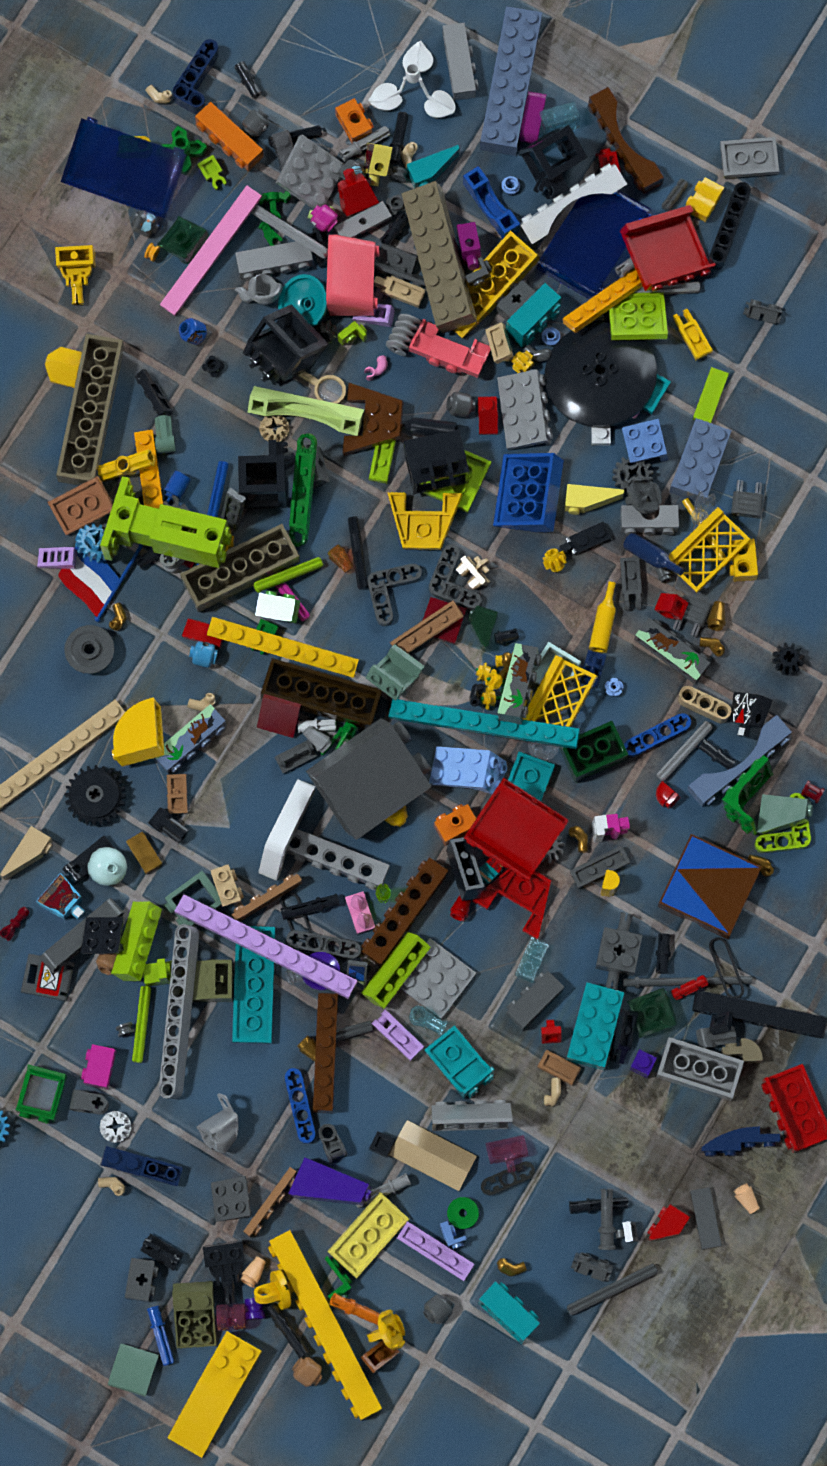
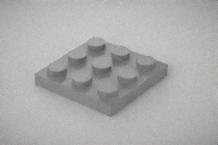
(310, 173)
(438, 980)

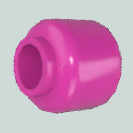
(324, 218)

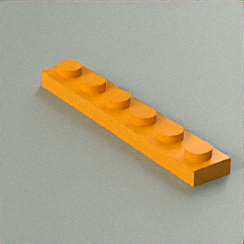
(603, 301)
(150, 476)

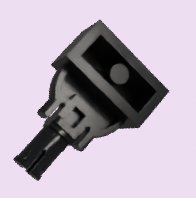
(224, 1262)

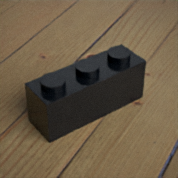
(465, 869)

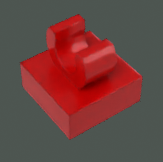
(550, 1033)

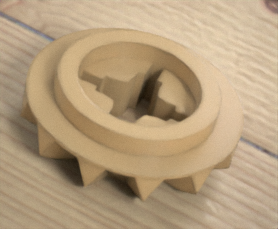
(281, 432)

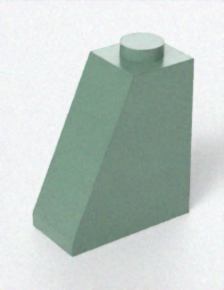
(782, 813)

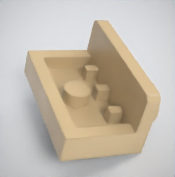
(226, 887)

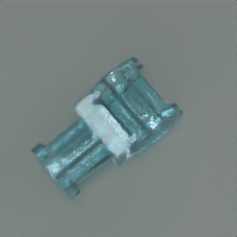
(427, 1020)

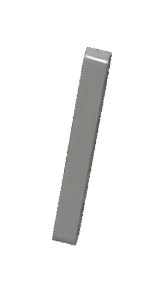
(182, 1021)

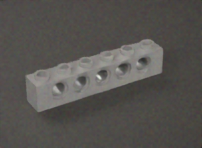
(342, 854)

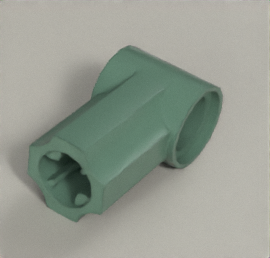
(164, 439)

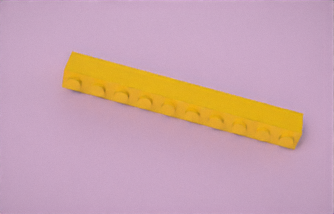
(325, 1325)

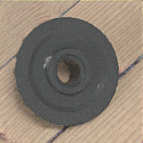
(87, 637)

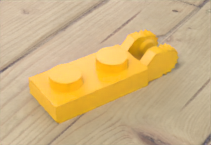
(693, 336)

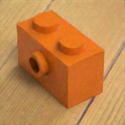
(454, 824)

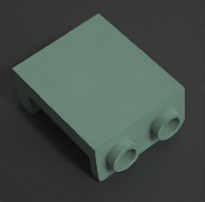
(395, 672)

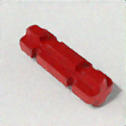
(689, 987)

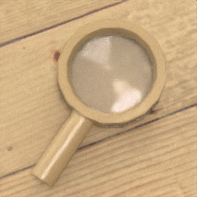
(327, 388)

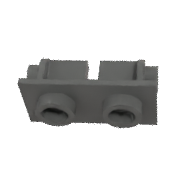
(770, 312)
(295, 756)
(599, 1267)

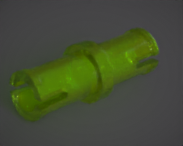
(387, 893)

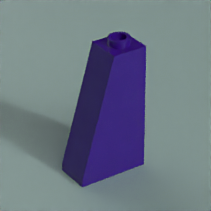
(328, 1185)

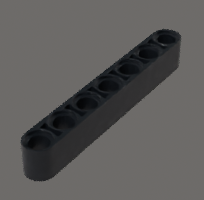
(760, 1014)

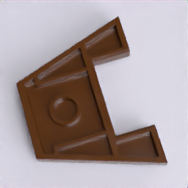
(381, 419)

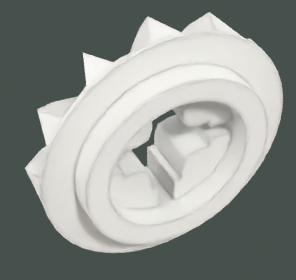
(122, 1132)

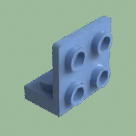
(645, 441)

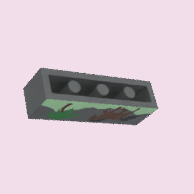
(672, 651)
(518, 684)

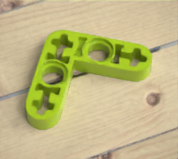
(791, 836)

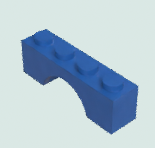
(481, 191)

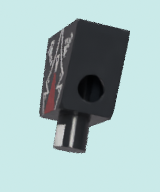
(749, 711)

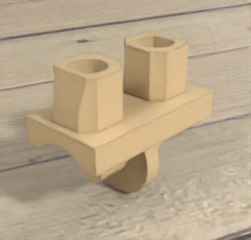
(468, 565)

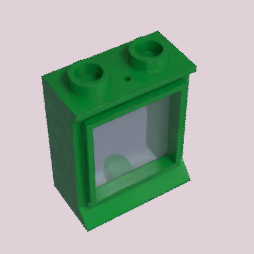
(41, 1094)

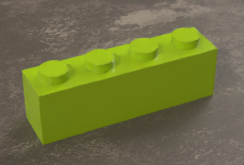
(137, 941)
(395, 970)

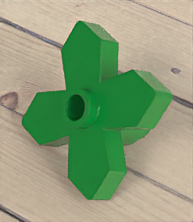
(192, 148)

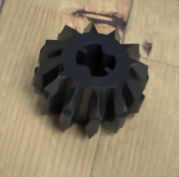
(784, 651)

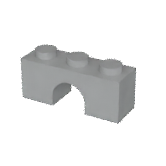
(633, 522)

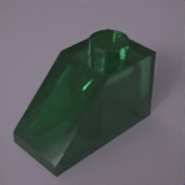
(482, 625)

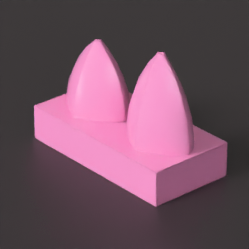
(360, 912)

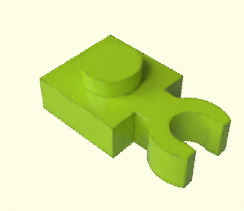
(211, 170)

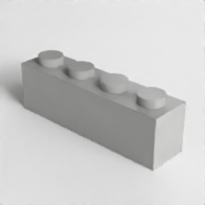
(459, 61)
(273, 260)

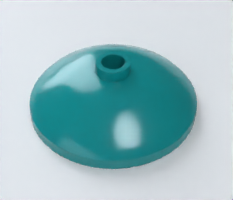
(301, 291)

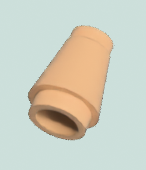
(746, 1197)
(253, 1272)

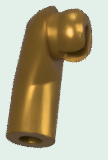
(509, 1269)

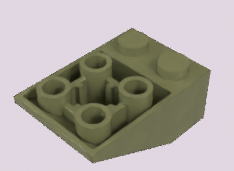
(212, 981)
(194, 1314)

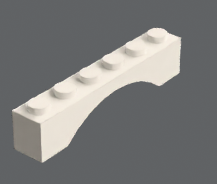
(606, 182)

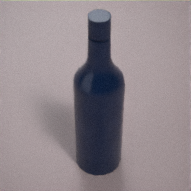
(650, 553)

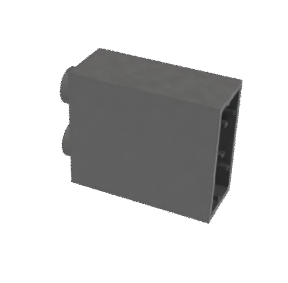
(370, 777)

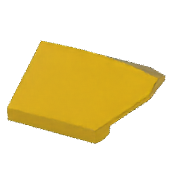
(63, 366)

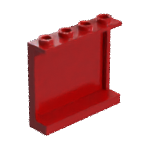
(666, 249)
(515, 829)

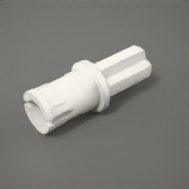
(320, 725)

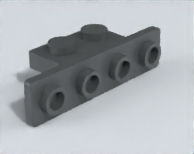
(398, 263)

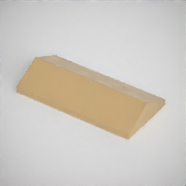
(432, 1155)

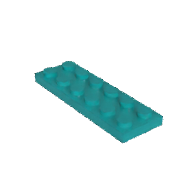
(253, 995)

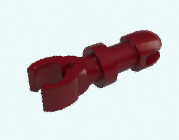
(23, 912)

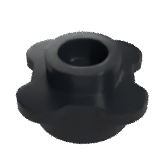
(212, 360)

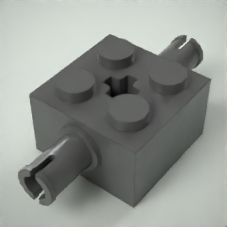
(627, 942)

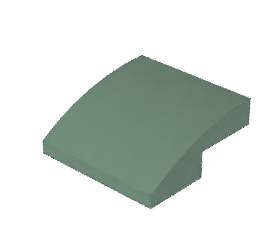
(133, 1370)

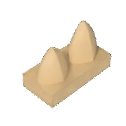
(499, 343)

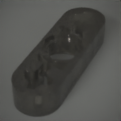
(523, 1177)

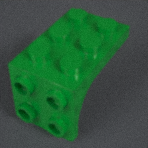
(743, 791)

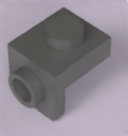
(478, 277)

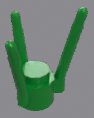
(346, 733)

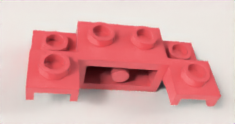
(447, 353)

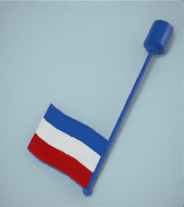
(97, 582)

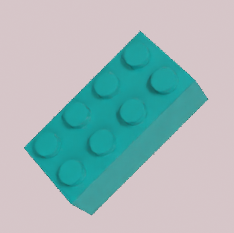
(595, 1026)

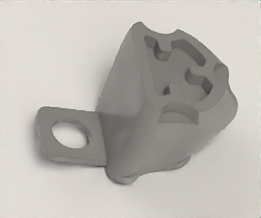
(221, 1129)

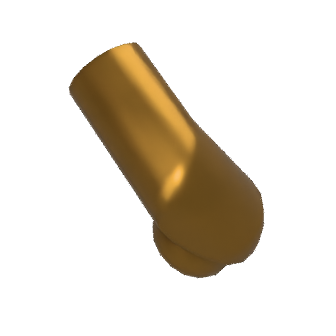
(119, 619)
(714, 644)
(506, 663)
(581, 836)
(766, 867)

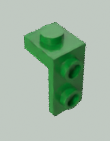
(345, 1287)

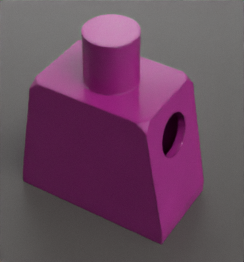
(470, 250)

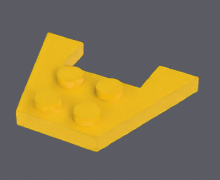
(423, 528)

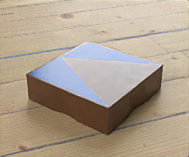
(709, 886)

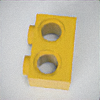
(747, 560)

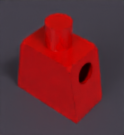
(355, 193)

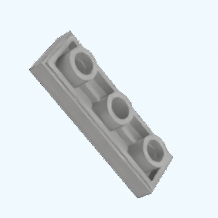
(372, 217)

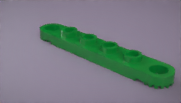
(302, 489)

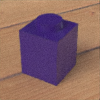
(643, 1063)

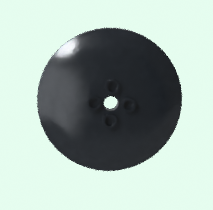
(604, 397)

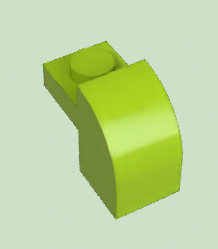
(157, 973)

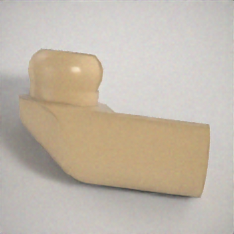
(408, 152)
(555, 1092)
(113, 1183)

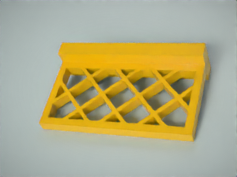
(698, 536)
(547, 688)

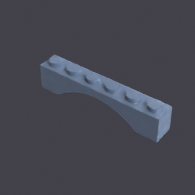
(709, 785)

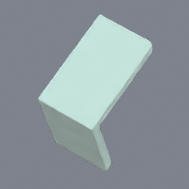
(547, 657)

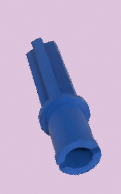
(160, 1335)

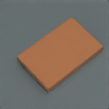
(81, 505)

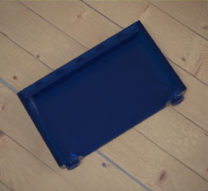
(123, 168)
(590, 241)

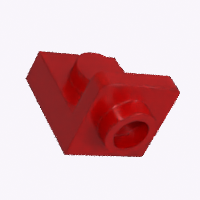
(607, 156)

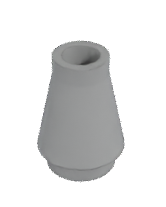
(317, 739)

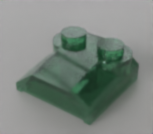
(183, 240)
(654, 1012)

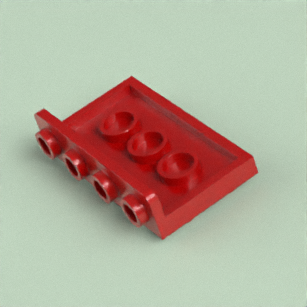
(796, 1108)

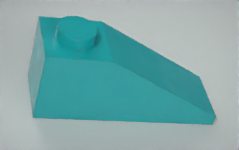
(431, 167)

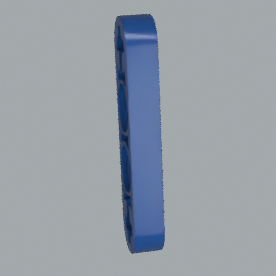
(657, 736)
(298, 1106)

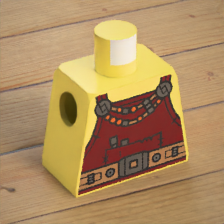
(377, 154)

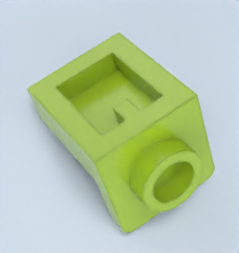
(350, 332)

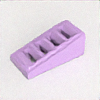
(381, 321)
(70, 564)

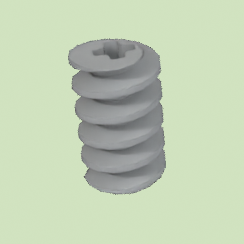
(401, 334)

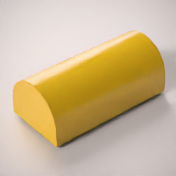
(610, 883)

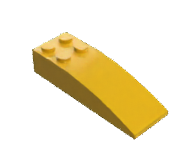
(509, 265)
(214, 1394)

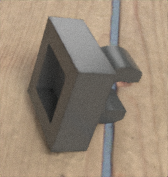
(628, 1232)

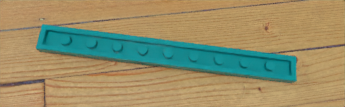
(483, 723)

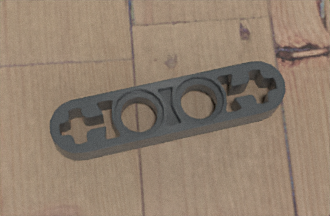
(323, 947)

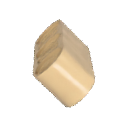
(699, 696)

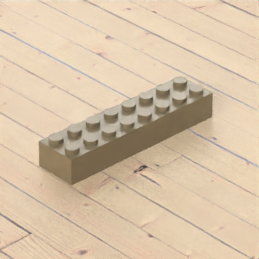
(439, 257)
(90, 409)

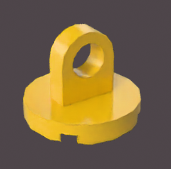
(275, 1291)
(389, 1330)

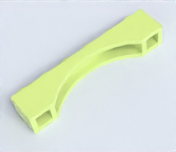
(338, 416)

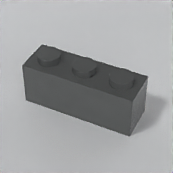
(534, 1000)

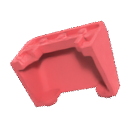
(351, 276)

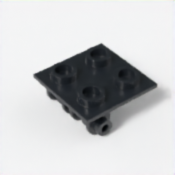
(102, 935)

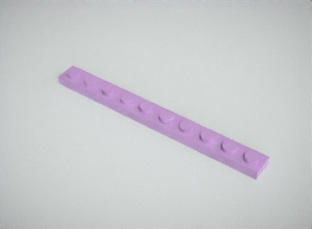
(265, 946)

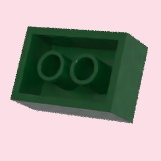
(595, 752)

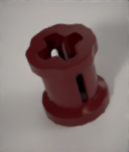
(806, 792)

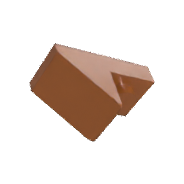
(378, 1356)

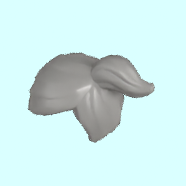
(261, 289)

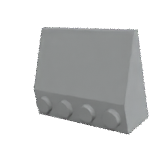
(471, 1116)

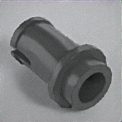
(663, 574)

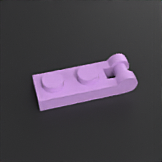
(398, 1035)

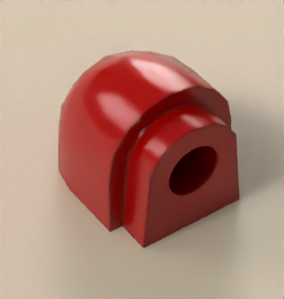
(666, 796)

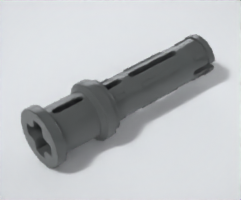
(606, 1229)

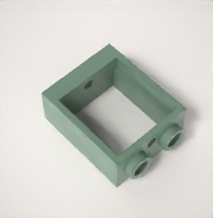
(208, 886)

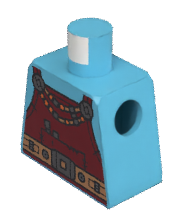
(61, 899)

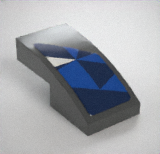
(358, 971)

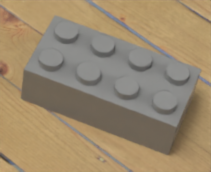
(699, 1069)

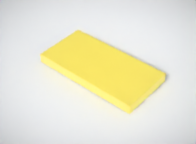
(368, 1235)

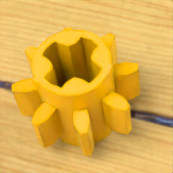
(522, 361)
(554, 560)

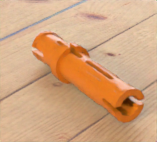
(351, 1307)

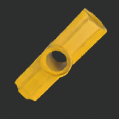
(117, 467)

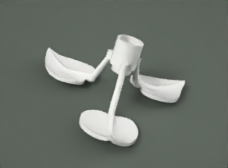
(416, 60)

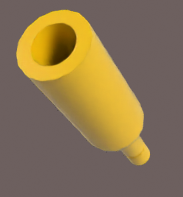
(603, 622)

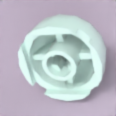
(107, 866)

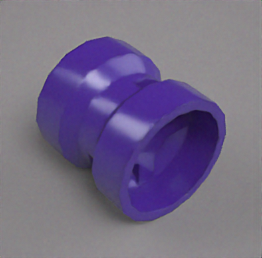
(254, 1310)

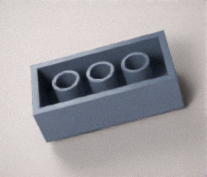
(700, 460)

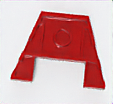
(525, 893)

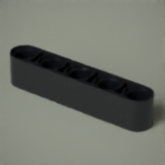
(733, 218)

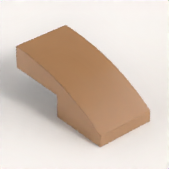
(177, 793)

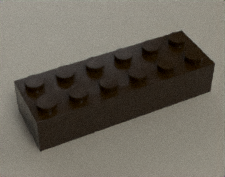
(323, 693)

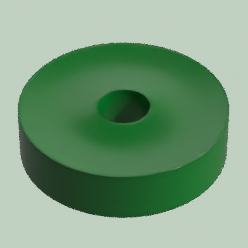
(456, 1206)

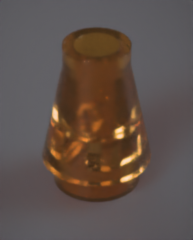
(340, 558)

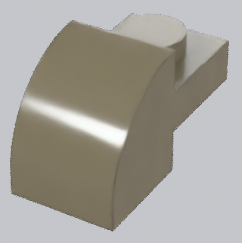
(748, 1051)

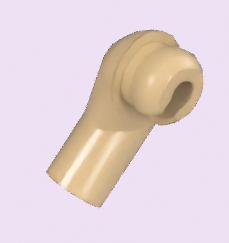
(158, 97)
(202, 704)

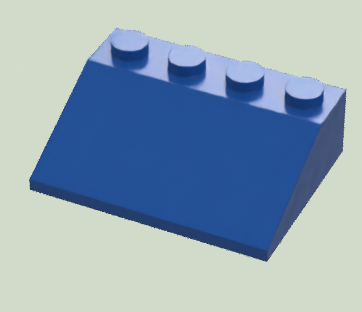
(528, 492)

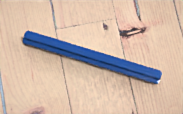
(217, 491)

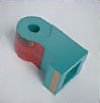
(490, 871)

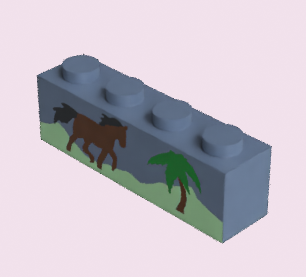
(190, 738)

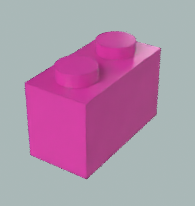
(99, 1066)

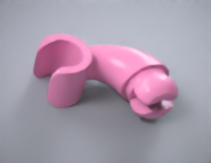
(381, 367)

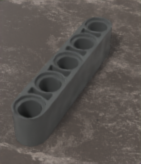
(71, 943)

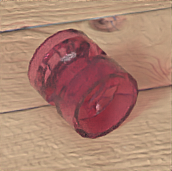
(230, 1317)

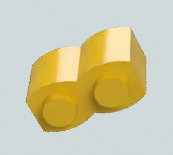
(705, 198)

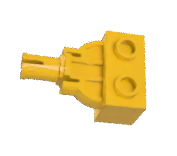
(76, 264)

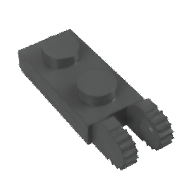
(631, 581)

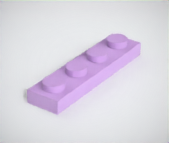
(435, 1251)

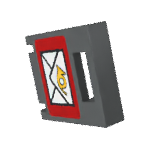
(47, 983)

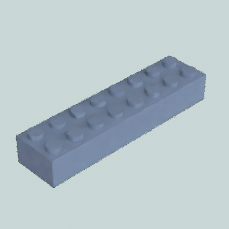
(511, 81)

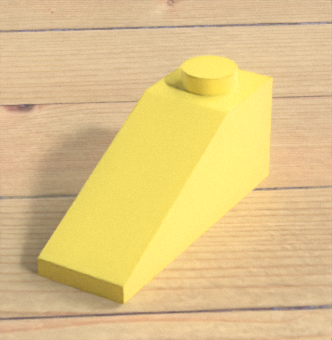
(586, 498)

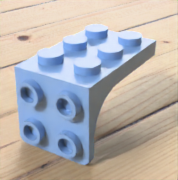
(467, 769)

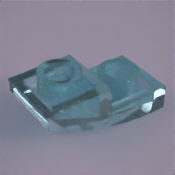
(531, 960)

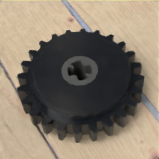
(101, 807)

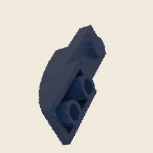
(731, 1142)
(141, 1166)

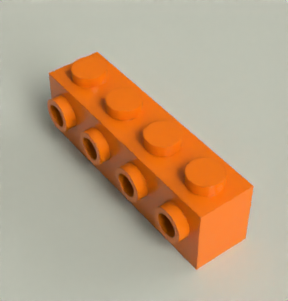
(229, 137)

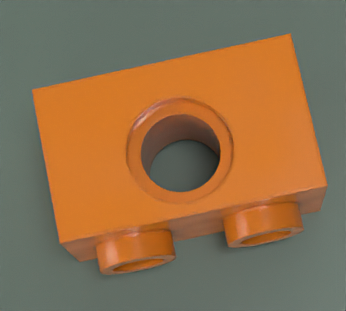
(353, 110)

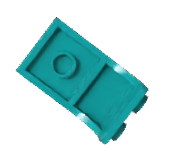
(531, 774)
(460, 1063)

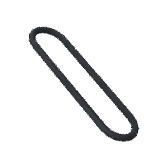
(305, 918)
(734, 966)

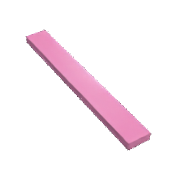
(211, 250)

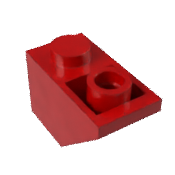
(669, 1225)

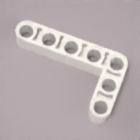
(285, 828)

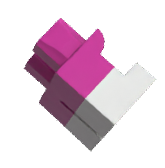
(609, 825)

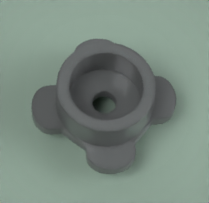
(392, 201)

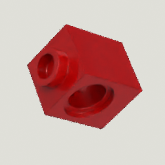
(671, 606)

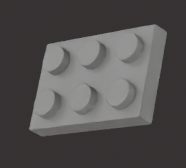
(749, 157)

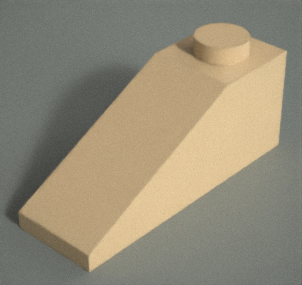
(29, 850)

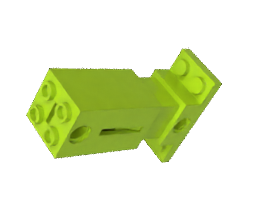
(165, 529)

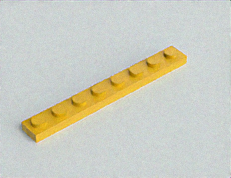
(282, 647)

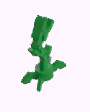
(272, 198)

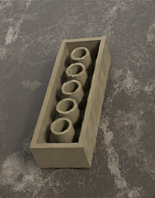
(243, 566)

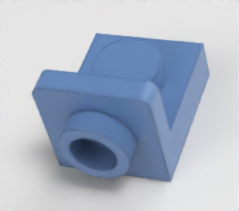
(448, 1233)

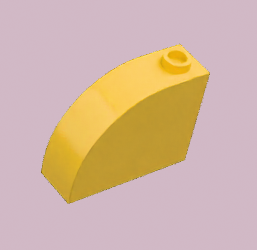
(139, 733)

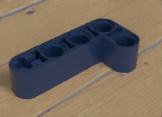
(198, 73)

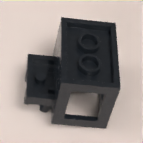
(551, 175)
(285, 347)
(434, 459)
(265, 468)

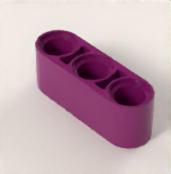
(531, 119)

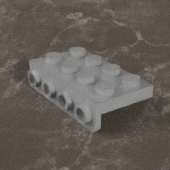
(524, 409)

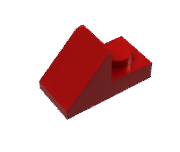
(488, 415)

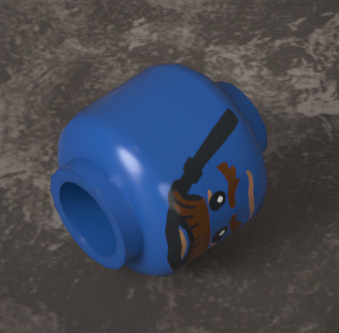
(192, 331)

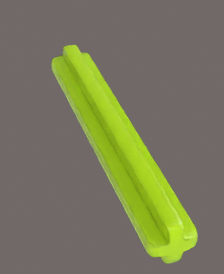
(288, 574)
(141, 1024)

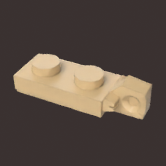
(400, 290)

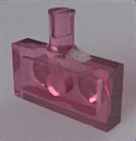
(507, 1151)

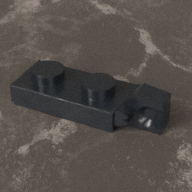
(154, 393)
(586, 539)
(623, 1035)

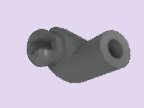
(539, 355)

